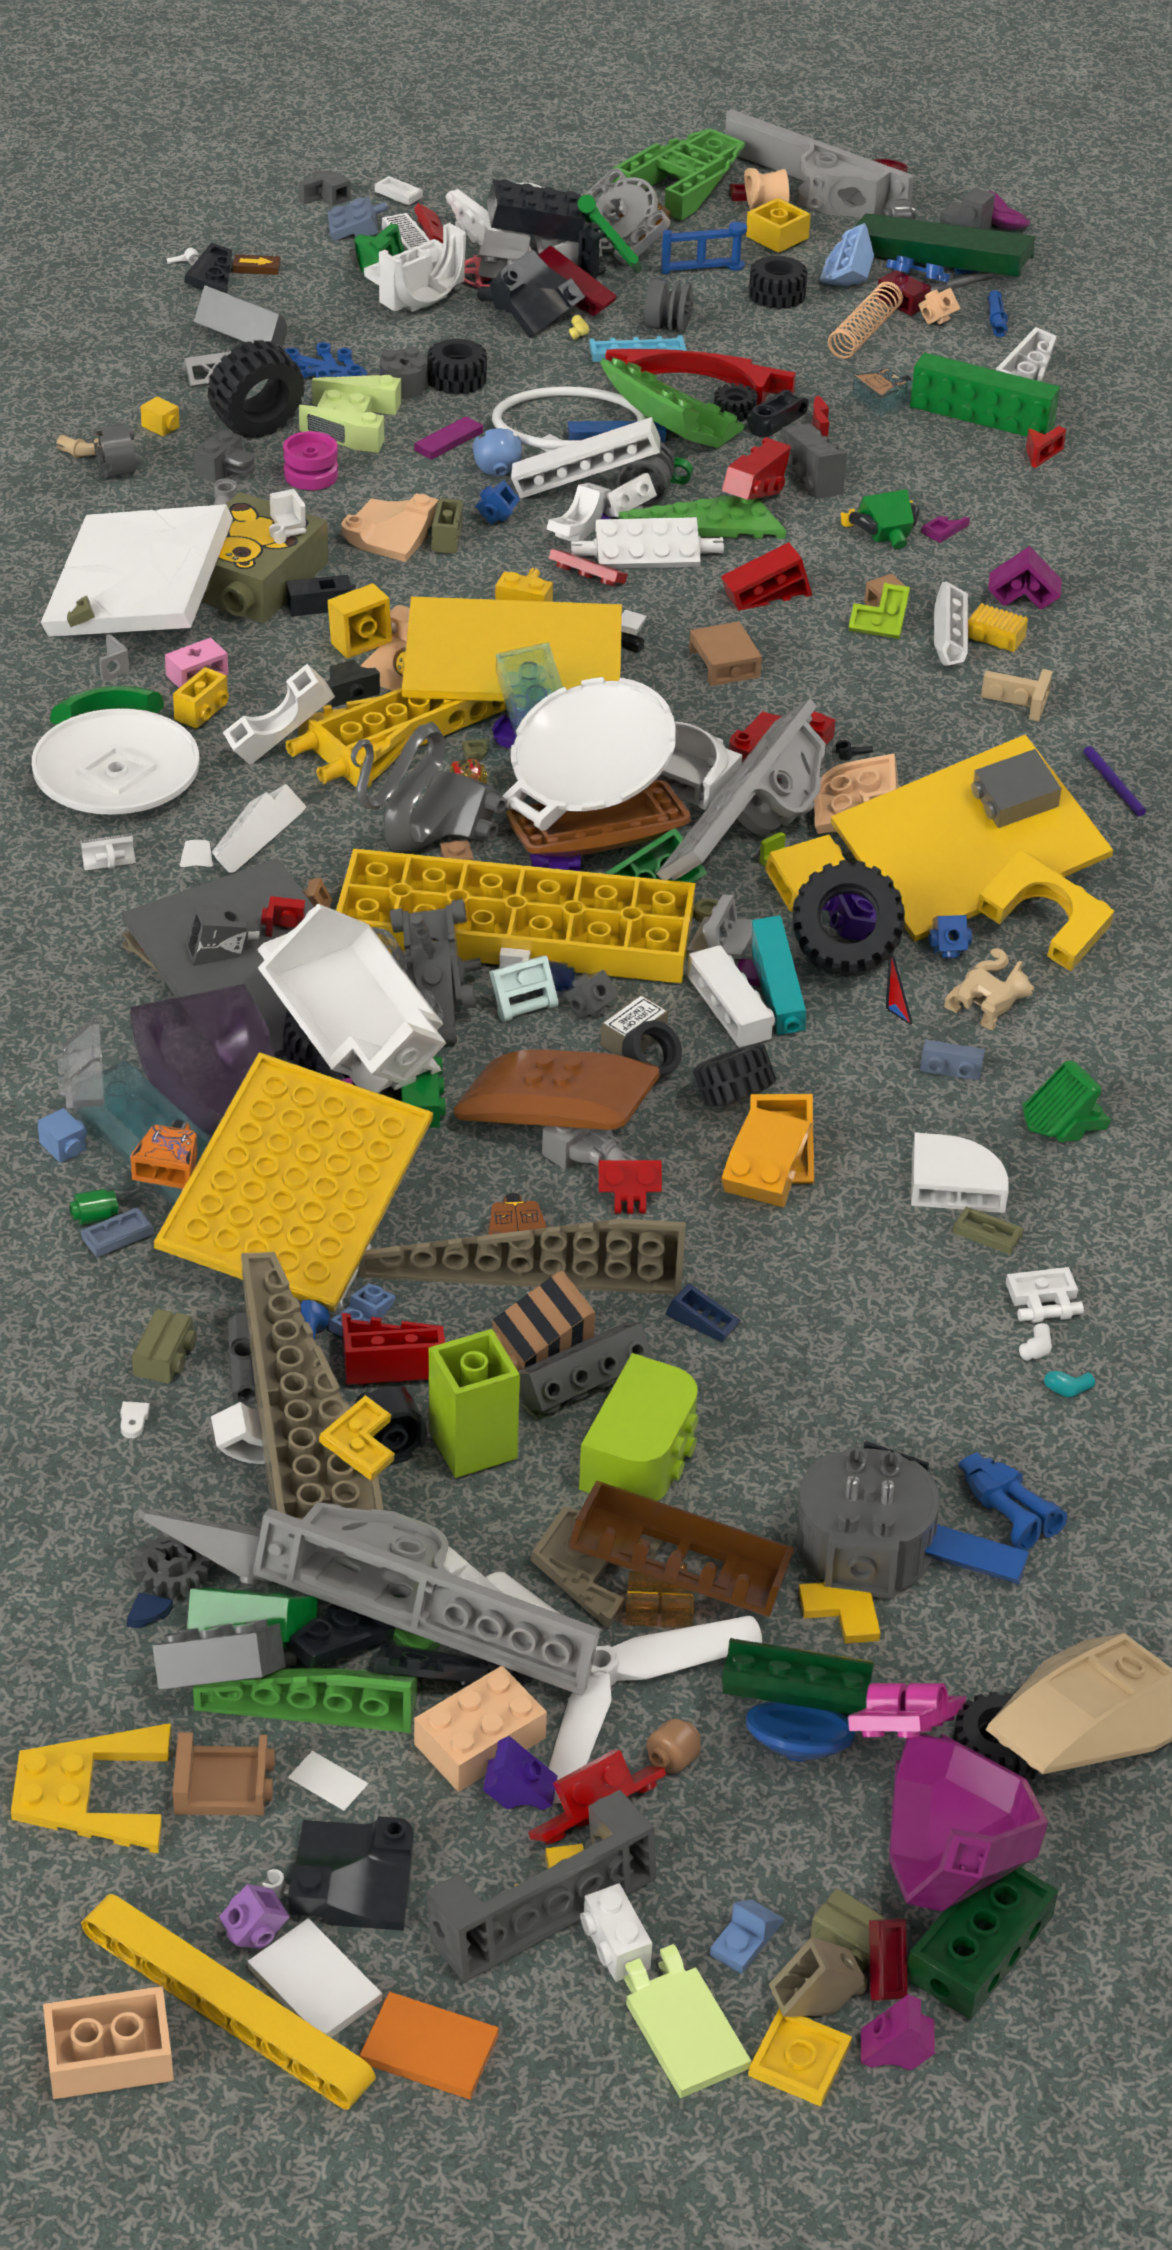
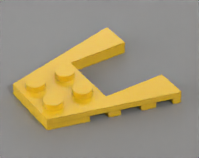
(57, 1779)

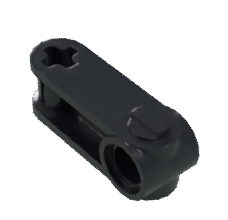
(776, 413)

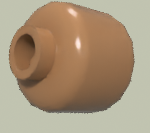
(674, 1745)

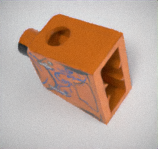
(165, 1155)

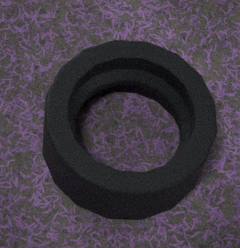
(665, 1037)

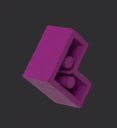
(1027, 575)

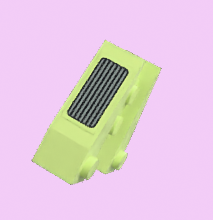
(347, 408)

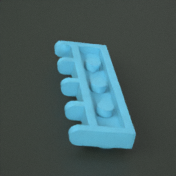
(599, 348)

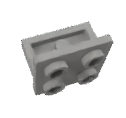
(500, 250)
(723, 930)

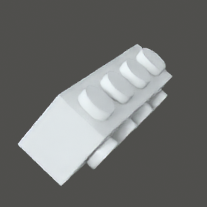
(730, 996)

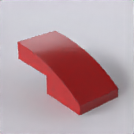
(820, 416)

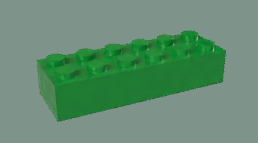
(983, 395)

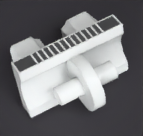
(108, 852)

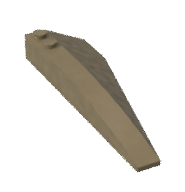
(593, 1255)
(296, 1400)

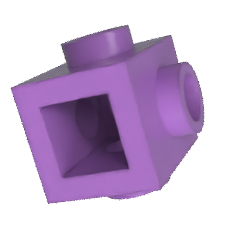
(253, 1917)

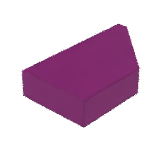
(942, 528)

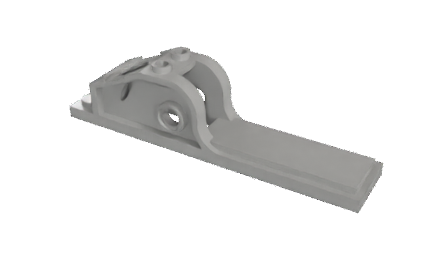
(825, 169)
(782, 754)
(406, 1559)

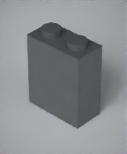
(1016, 788)

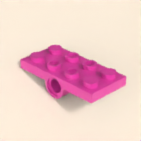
(905, 1709)

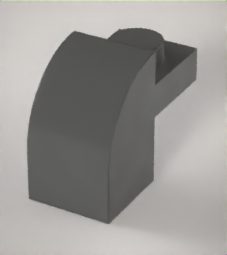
(325, 185)

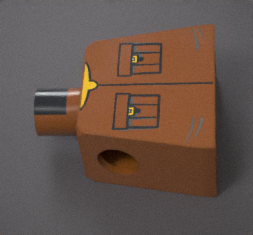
(515, 1215)

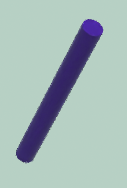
(1114, 781)

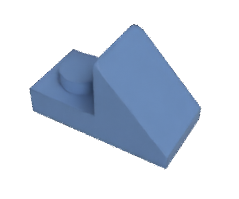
(745, 1935)

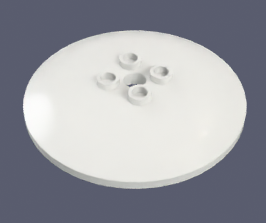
(115, 761)

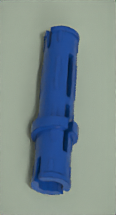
(997, 317)

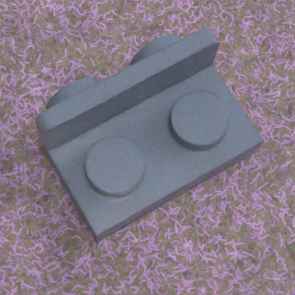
(952, 1060)

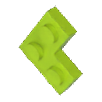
(882, 620)

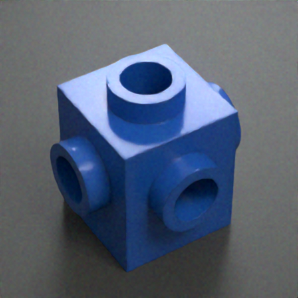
(497, 502)
(955, 926)

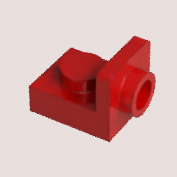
(282, 912)

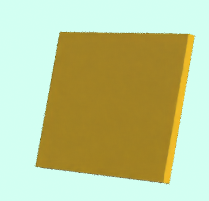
(457, 641)
(945, 847)
(295, 1173)

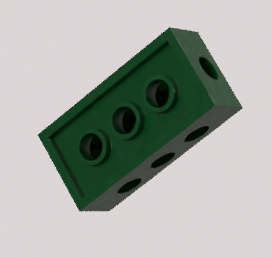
(981, 1940)

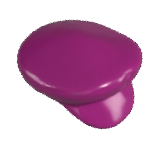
(1006, 217)

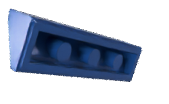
(585, 429)
(978, 1554)

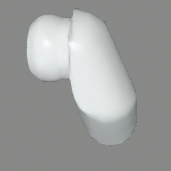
(1037, 1346)

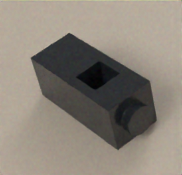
(312, 594)

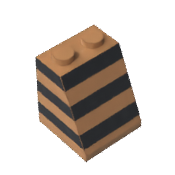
(545, 1322)

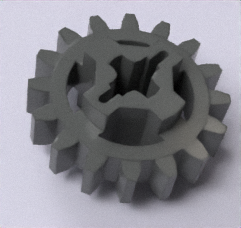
(171, 1566)

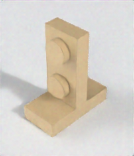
(1019, 690)

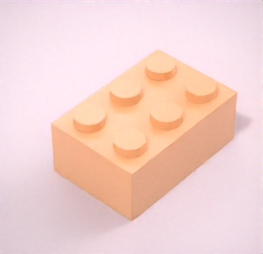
(466, 1727)
(108, 2042)

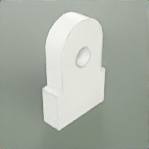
(135, 1414)

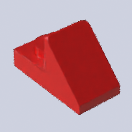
(1043, 447)

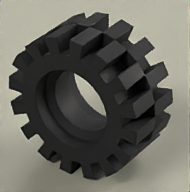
(736, 400)

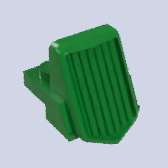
(368, 247)
(1066, 1105)

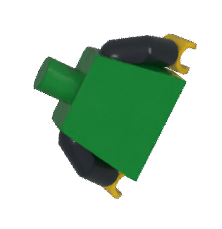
(885, 517)

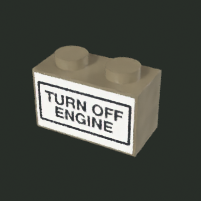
(633, 1014)

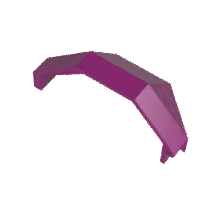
(958, 1822)

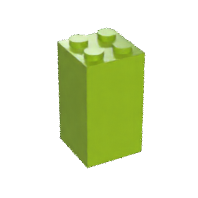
(473, 1403)

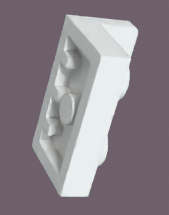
(630, 495)

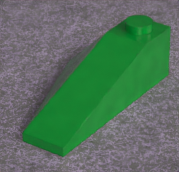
(652, 857)

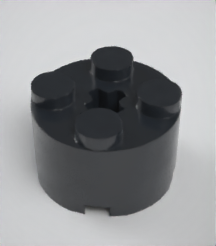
(406, 1424)

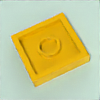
(800, 2057)

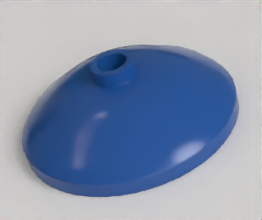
(799, 1731)

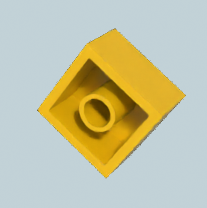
(778, 225)
(360, 620)

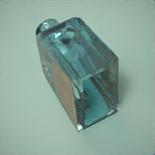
(881, 390)

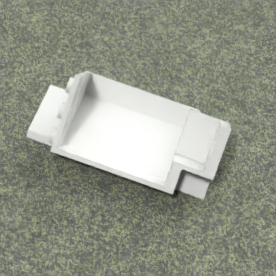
(353, 1000)

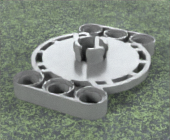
(637, 207)

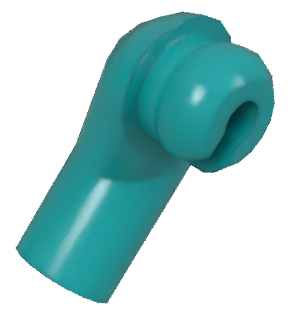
(1068, 1385)

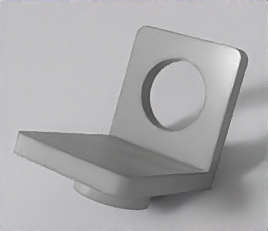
(119, 654)

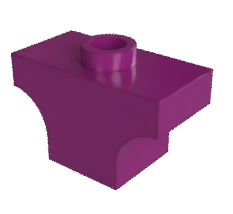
(898, 2036)

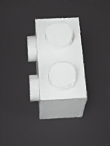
(615, 1930)

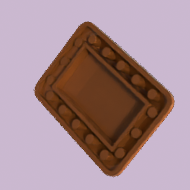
(618, 826)
(558, 1089)

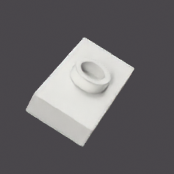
(398, 190)

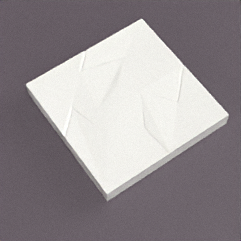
(139, 569)

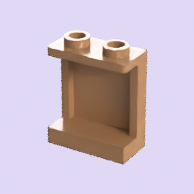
(726, 653)
(222, 1778)

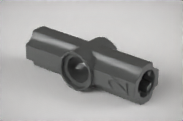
(240, 1360)

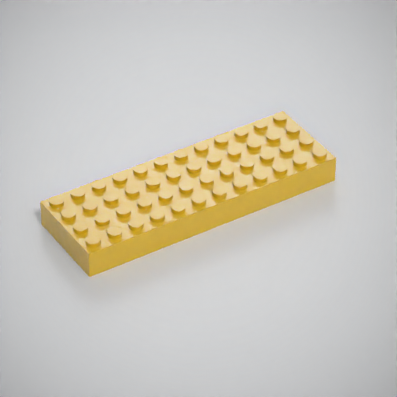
(570, 916)

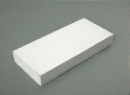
(632, 622)

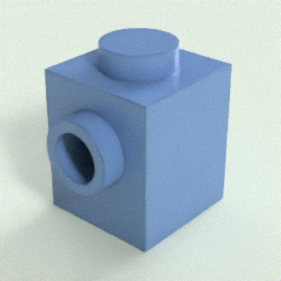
(62, 1135)

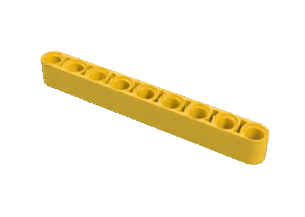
(229, 2001)

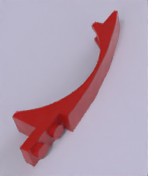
(719, 366)

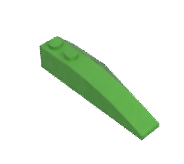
(317, 1696)

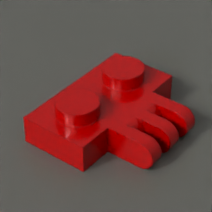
(630, 1181)

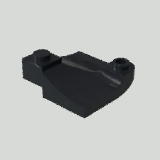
(535, 293)
(353, 1873)

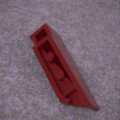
(596, 295)

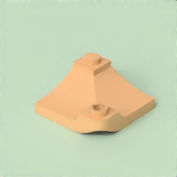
(391, 527)
(852, 785)

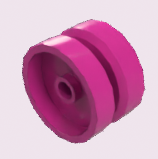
(310, 460)

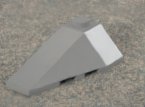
(230, 1546)

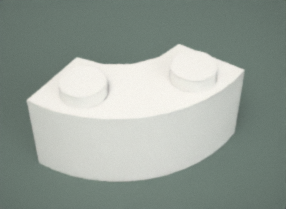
(239, 1433)

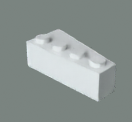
(1030, 356)

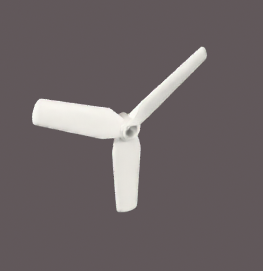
(630, 1660)

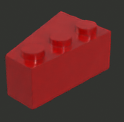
(760, 472)
(767, 578)
(387, 1351)

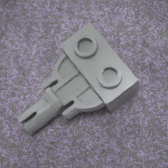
(582, 1145)

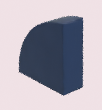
(148, 1609)

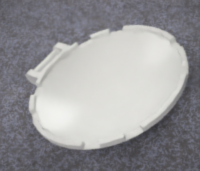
(590, 748)

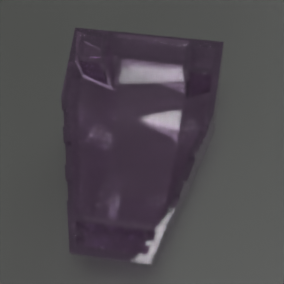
(200, 1049)

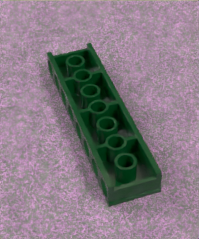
(949, 244)

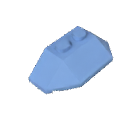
(850, 259)

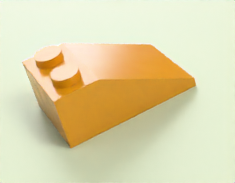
(799, 1107)
(765, 1156)

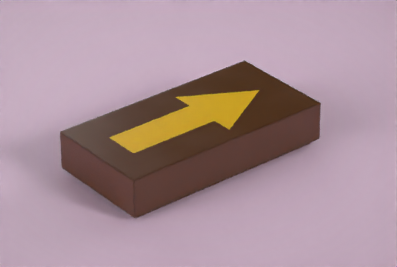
(256, 264)

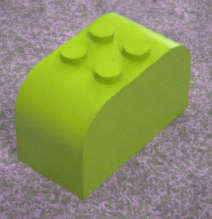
(642, 1430)

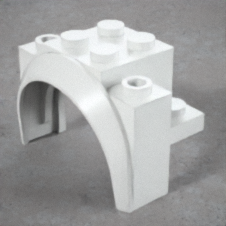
(409, 278)
(699, 765)

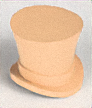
(765, 187)

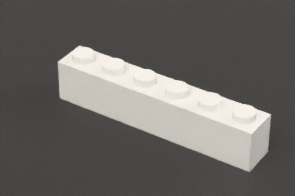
(585, 457)

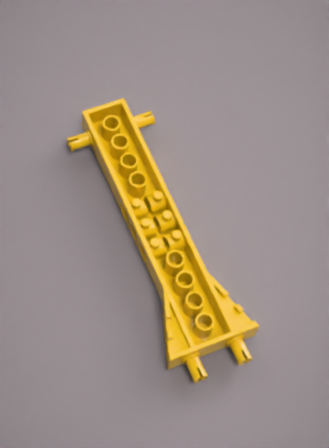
(386, 723)

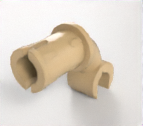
(76, 447)

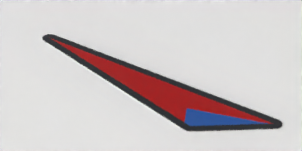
(895, 996)

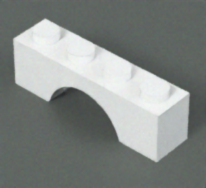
(257, 735)

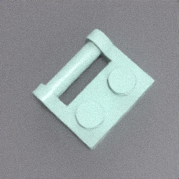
(523, 978)

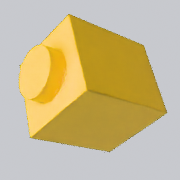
(160, 416)

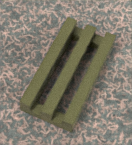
(986, 1234)

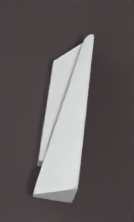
(257, 826)

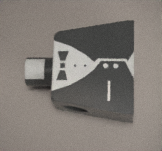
(218, 933)

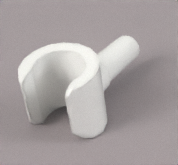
(187, 256)
(279, 534)
(279, 1886)

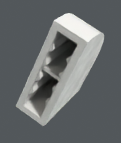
(956, 1174)

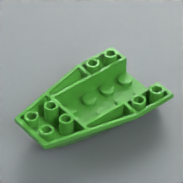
(671, 407)

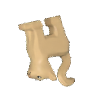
(989, 992)

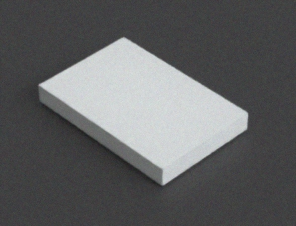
(315, 1979)

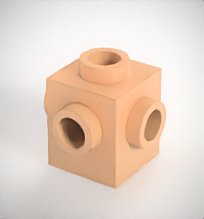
(939, 306)

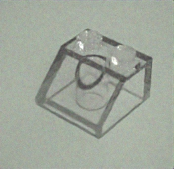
(82, 1068)

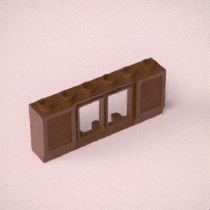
(616, 1519)

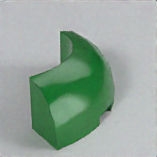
(107, 698)

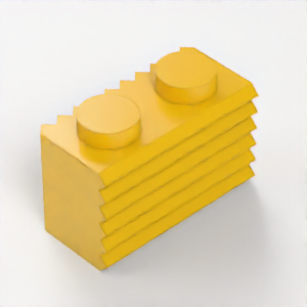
(997, 627)

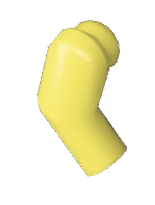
(579, 328)

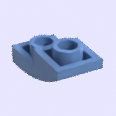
(364, 1304)

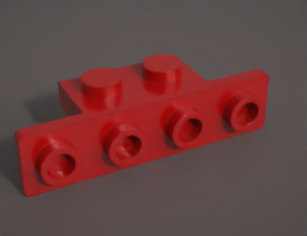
(590, 1784)

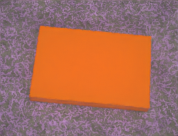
(429, 2045)

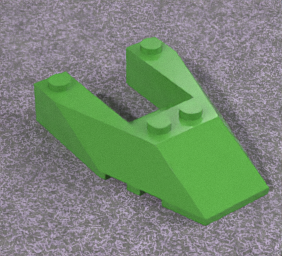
(694, 161)

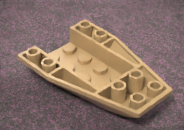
(1089, 1706)

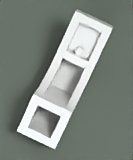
(582, 514)

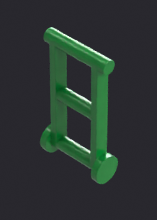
(588, 206)

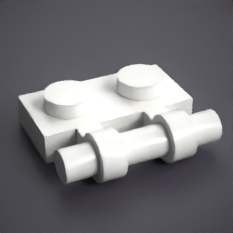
(1044, 1286)

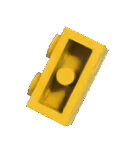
(200, 697)

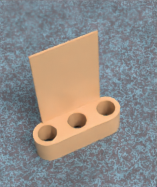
(383, 657)

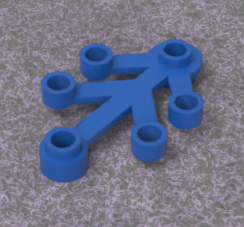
(932, 271)
(328, 365)

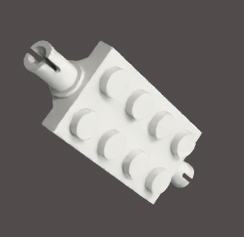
(471, 216)
(647, 543)

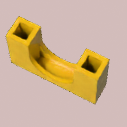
(1029, 878)

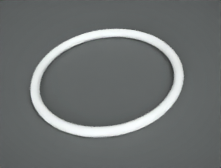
(553, 392)

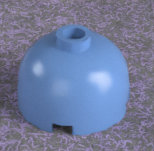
(497, 451)

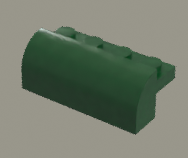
(796, 1676)

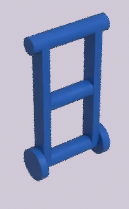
(733, 263)

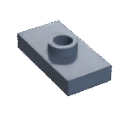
(117, 1232)

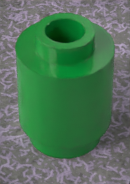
(93, 1206)

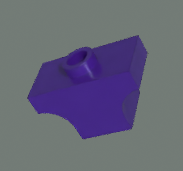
(518, 1777)

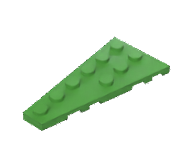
(718, 516)

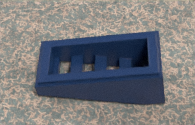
(682, 1312)

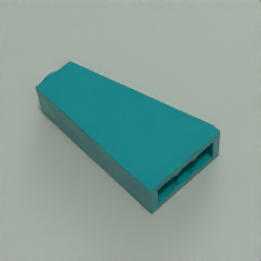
(777, 974)

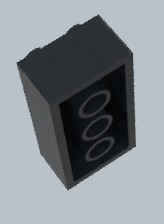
(535, 210)

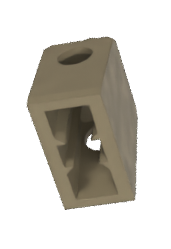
(818, 1980)

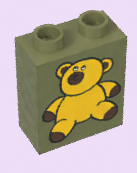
(254, 568)

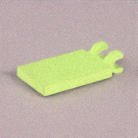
(684, 2024)

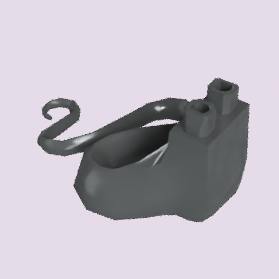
(450, 807)

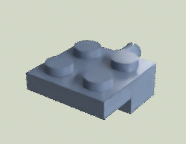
(355, 218)

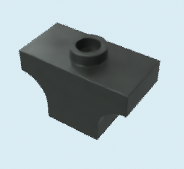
(352, 682)

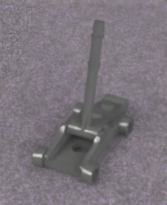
(436, 964)

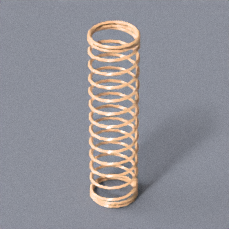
(882, 304)

